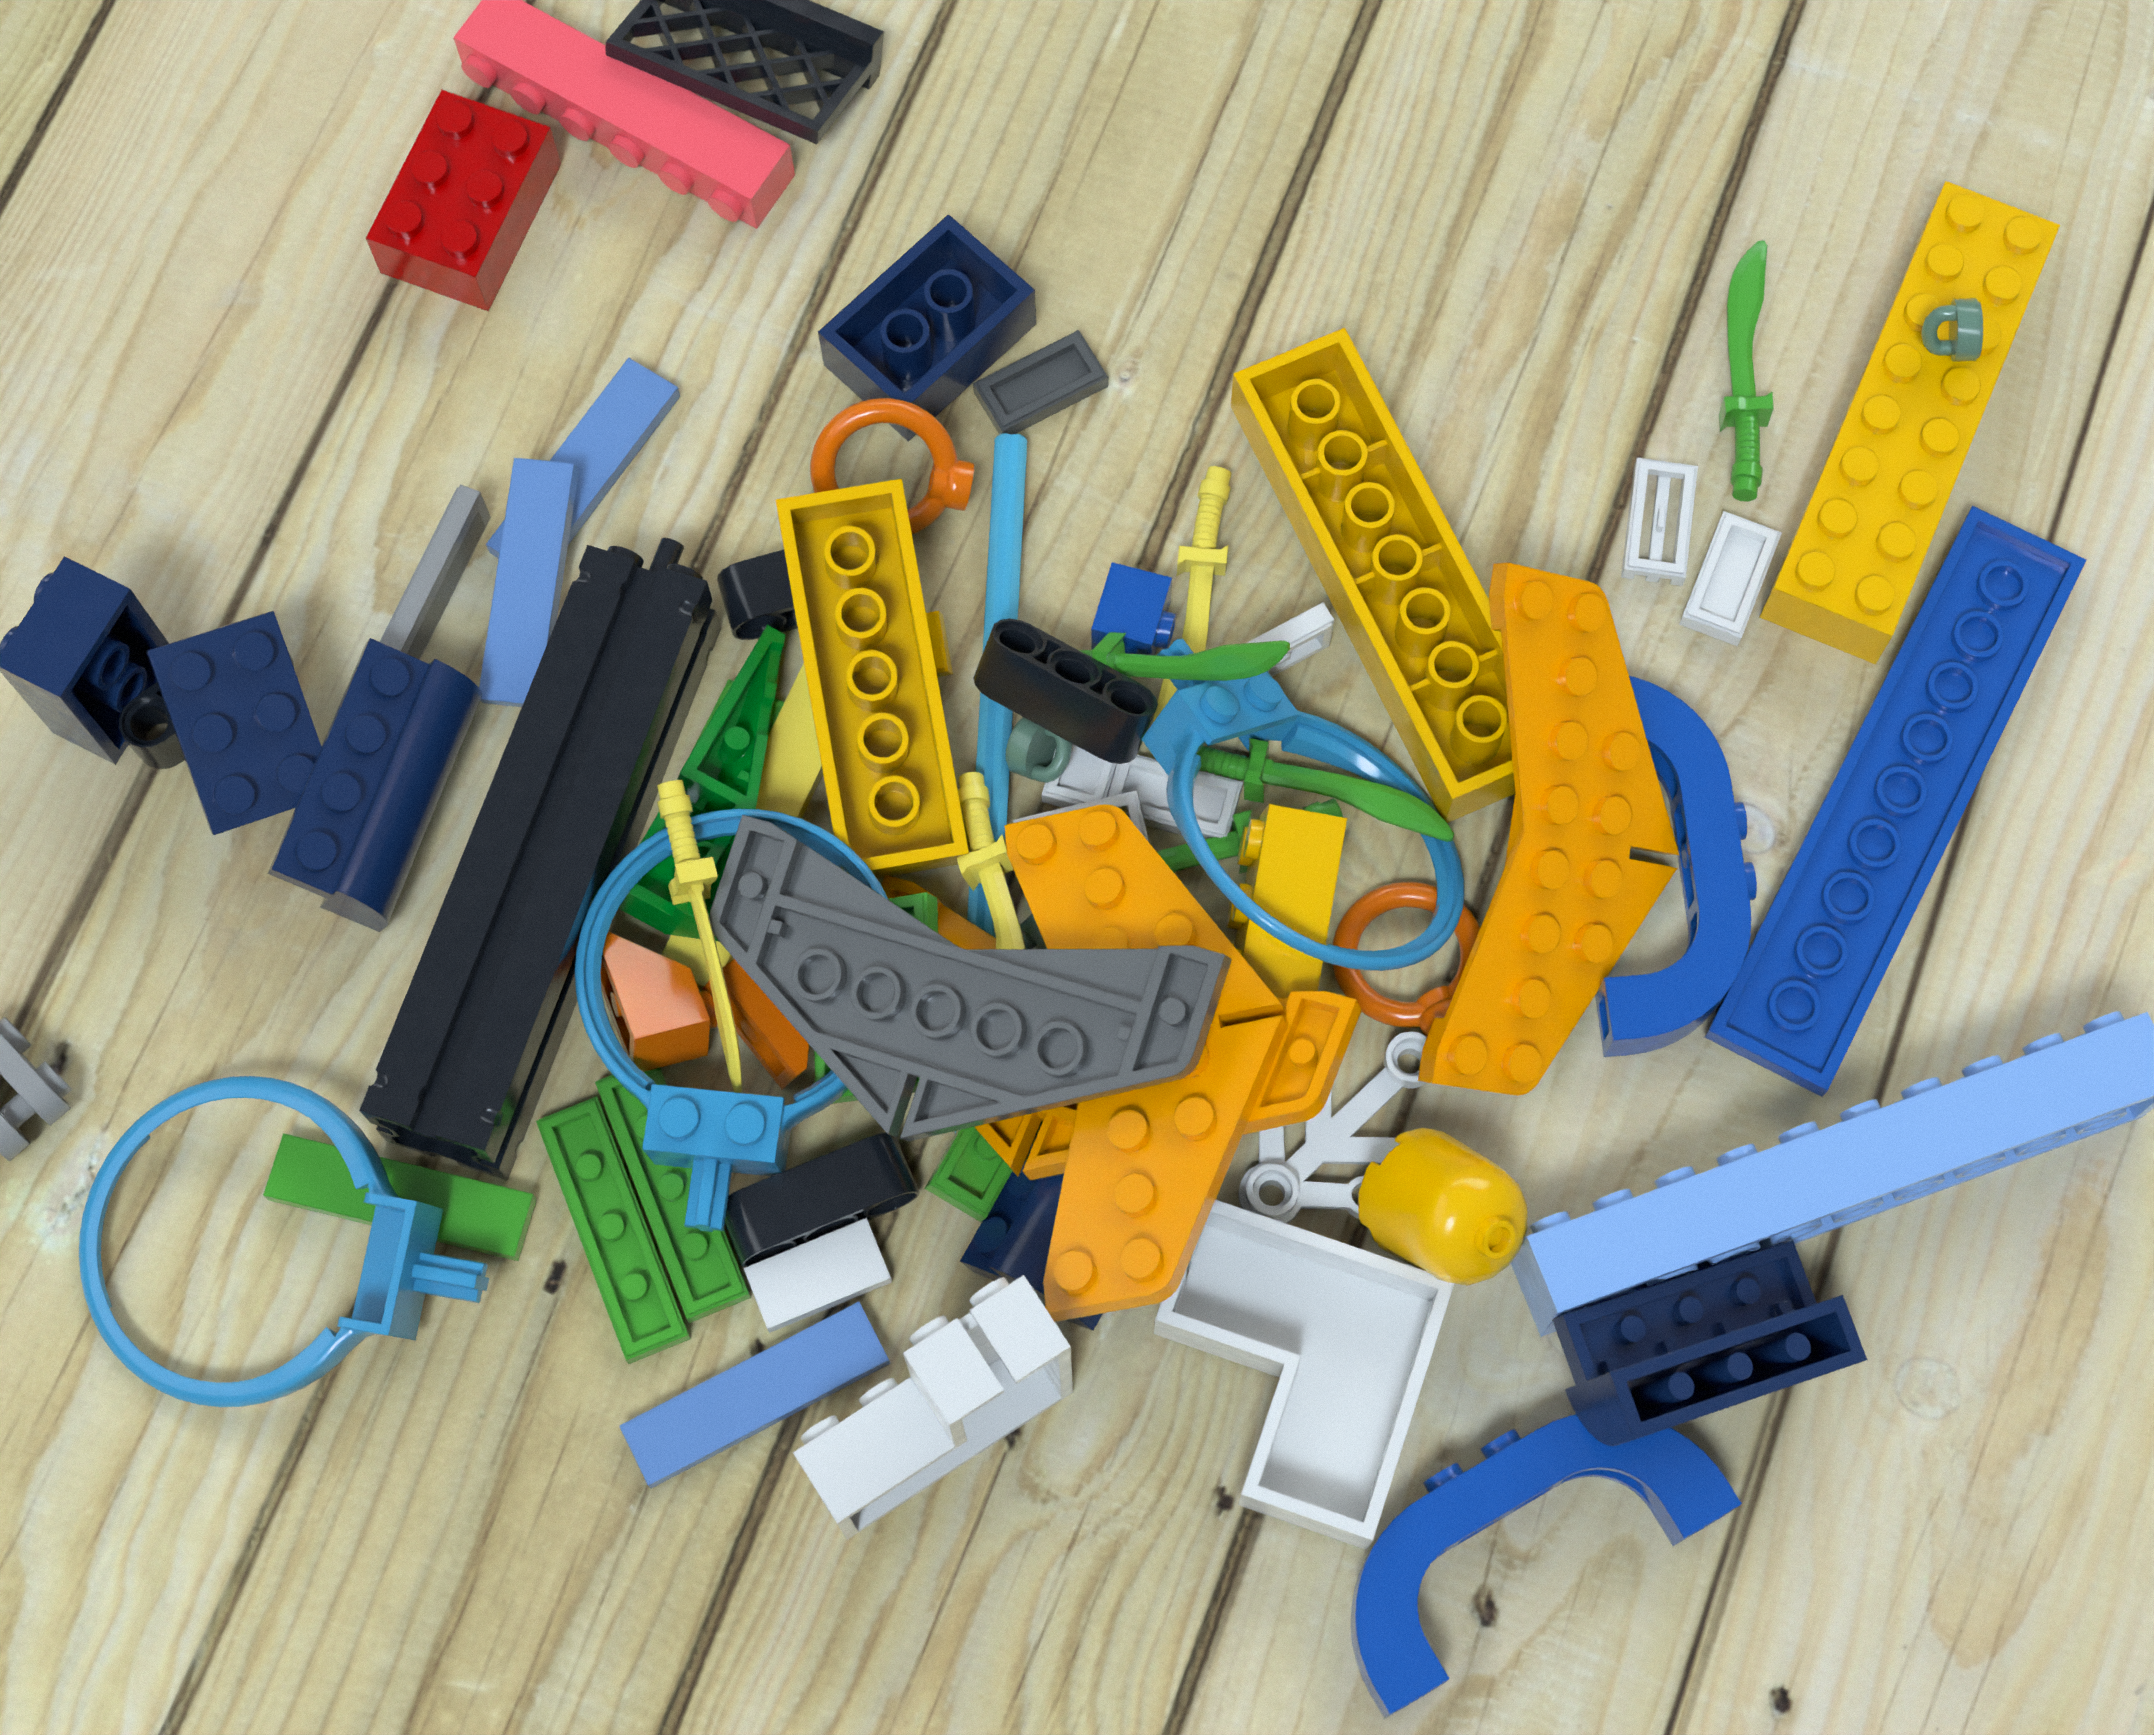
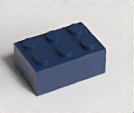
(929, 322)
(82, 656)
(238, 719)

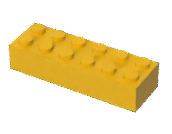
(872, 677)

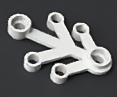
(1329, 1142)

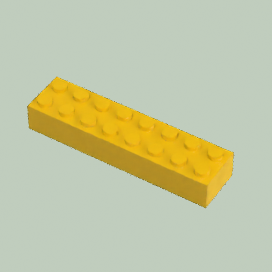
(1907, 428)
(1385, 563)

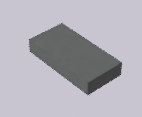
(1041, 384)

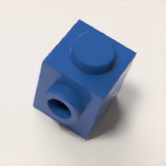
(1135, 605)

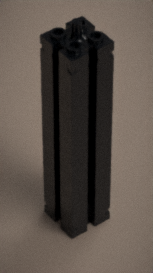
(551, 830)

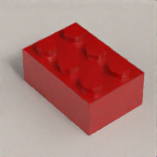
(464, 200)

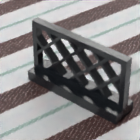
(798, 28)

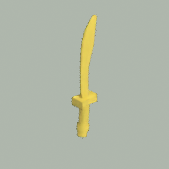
(1202, 562)
(988, 861)
(693, 885)

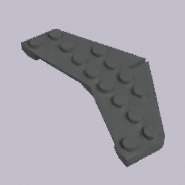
(977, 1026)

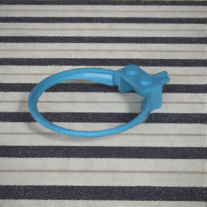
(1261, 711)
(691, 1126)
(393, 1278)

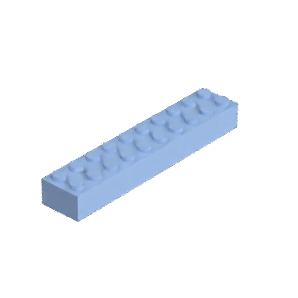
(1843, 1171)

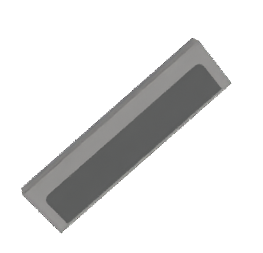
(438, 573)

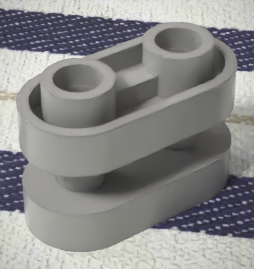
(37, 1089)

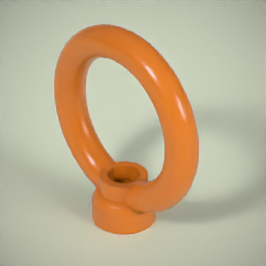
(949, 477)
(1352, 983)

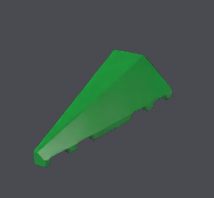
(717, 776)

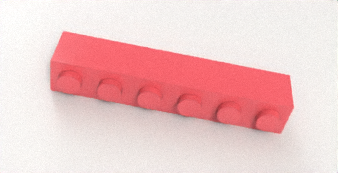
(625, 109)

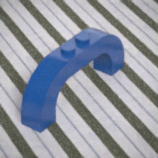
(1717, 886)
(1387, 1639)

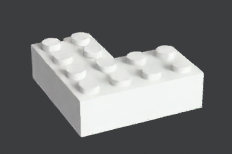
(1348, 1351)
(964, 1394)

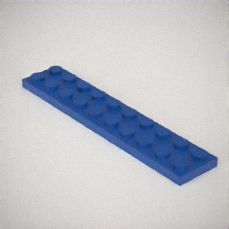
(1895, 802)

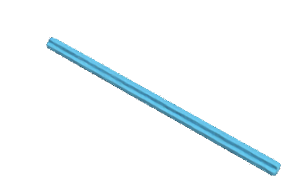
(1000, 604)

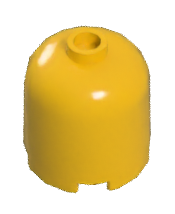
(1443, 1208)

